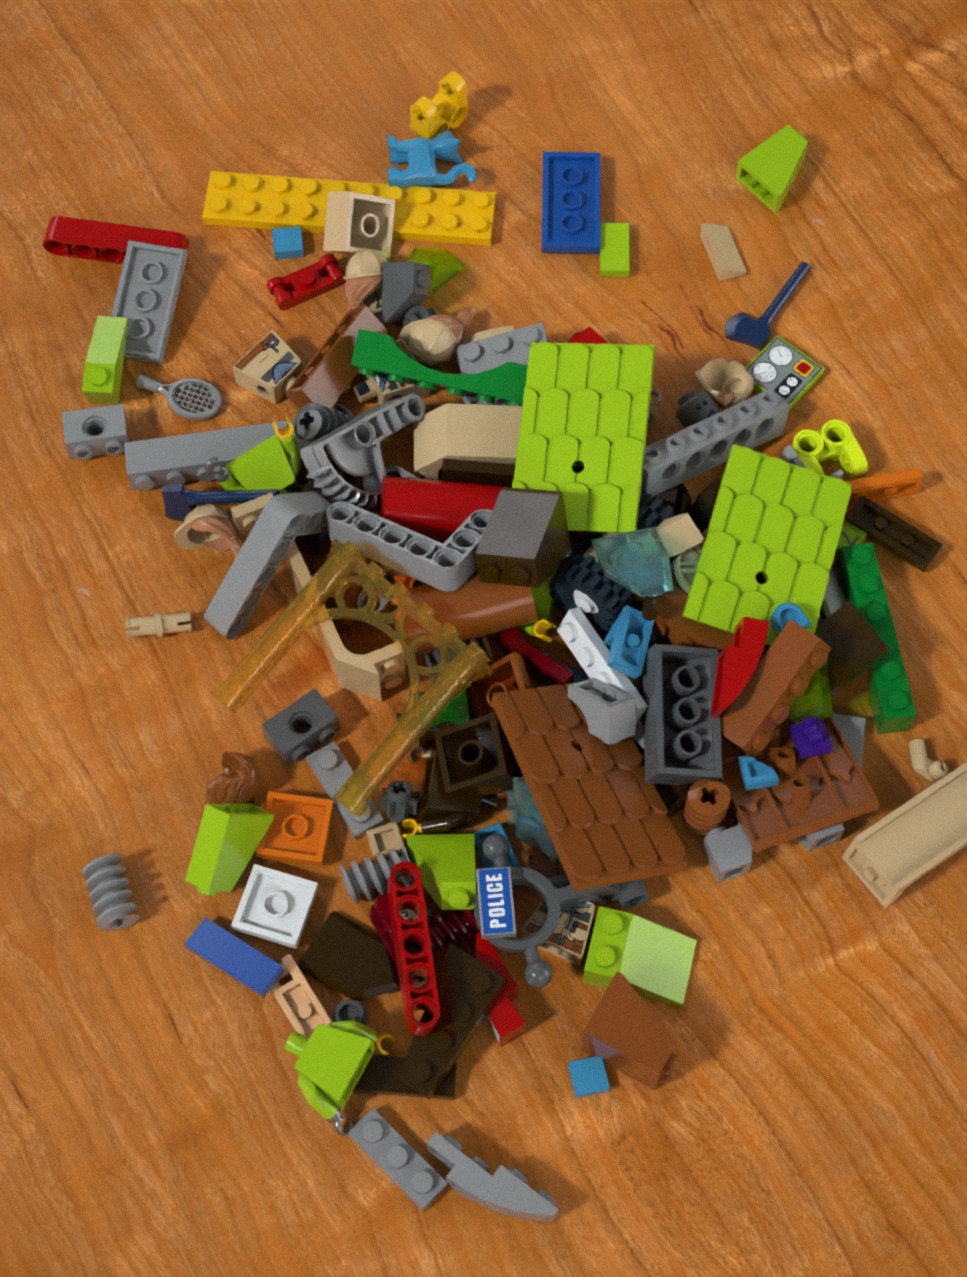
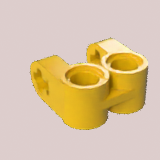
(444, 111)

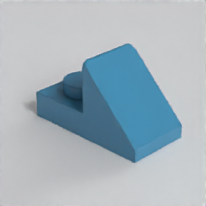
(628, 642)

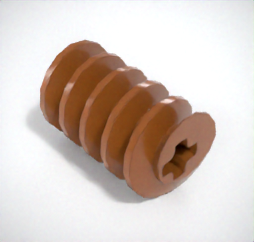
(706, 806)

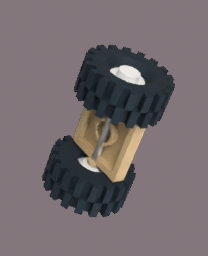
(584, 584)

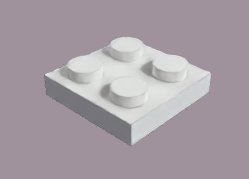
(275, 906)

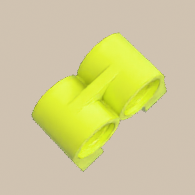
(822, 448)

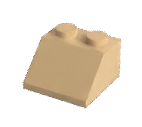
(358, 223)

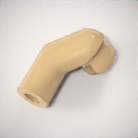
(923, 765)

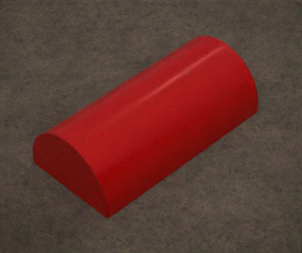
(433, 505)

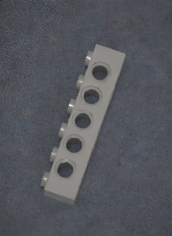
(710, 441)

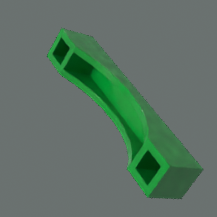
(382, 354)
(887, 678)

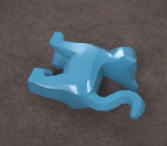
(421, 156)

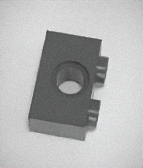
(307, 711)

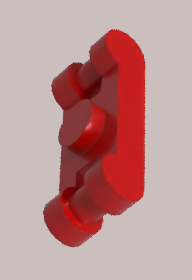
(306, 282)

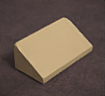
(722, 251)

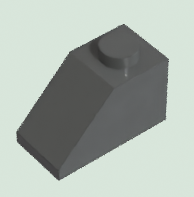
(402, 288)

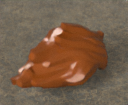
(236, 783)

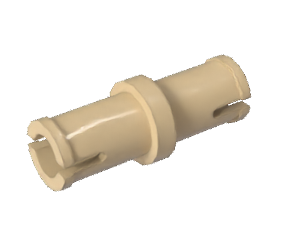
(158, 624)

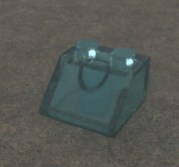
(636, 561)
(527, 819)

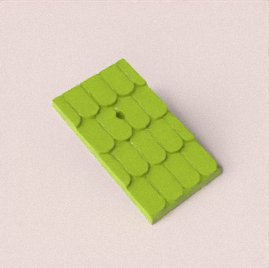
(589, 409)
(772, 524)

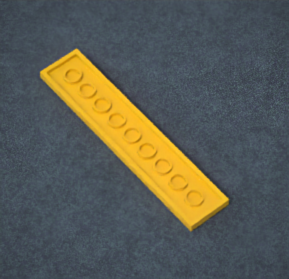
(294, 201)

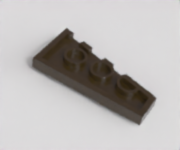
(465, 997)

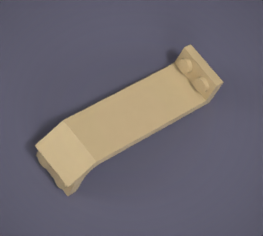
(466, 434)
(354, 672)
(912, 838)

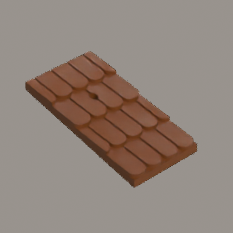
(588, 792)
(809, 792)

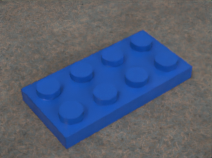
(571, 202)

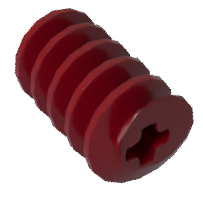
(449, 929)

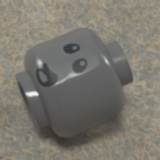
(696, 408)

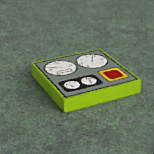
(784, 371)

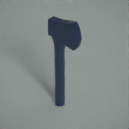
(757, 333)
(181, 501)

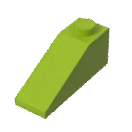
(105, 361)

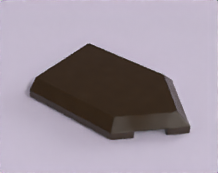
(350, 960)

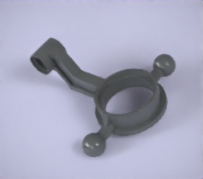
(538, 972)

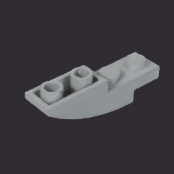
(503, 1192)

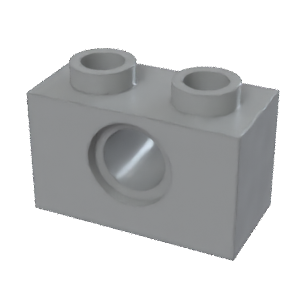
(82, 424)

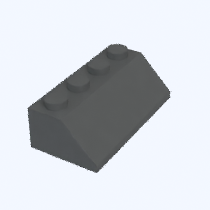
(679, 734)

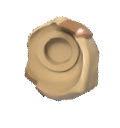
(725, 381)

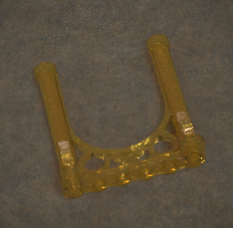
(420, 712)

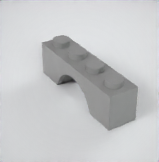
(731, 852)

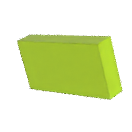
(614, 249)

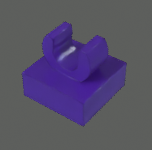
(810, 738)

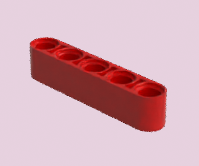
(101, 239)
(413, 964)

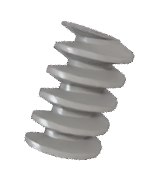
(372, 875)
(107, 893)

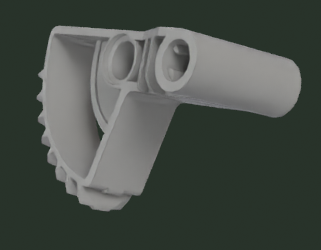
(358, 451)

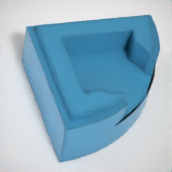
(756, 774)

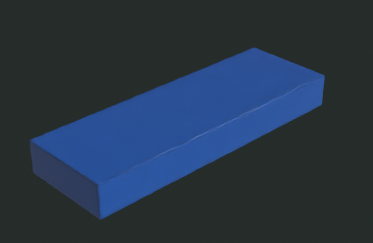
(234, 957)

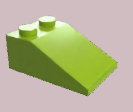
(646, 953)

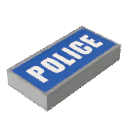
(495, 902)

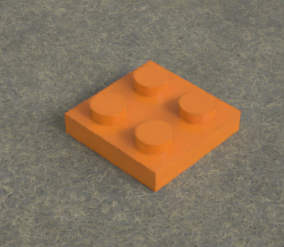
(298, 829)

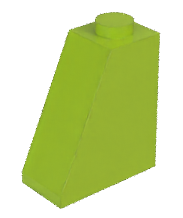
(773, 166)
(225, 845)
(446, 868)

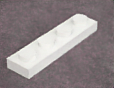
(594, 655)

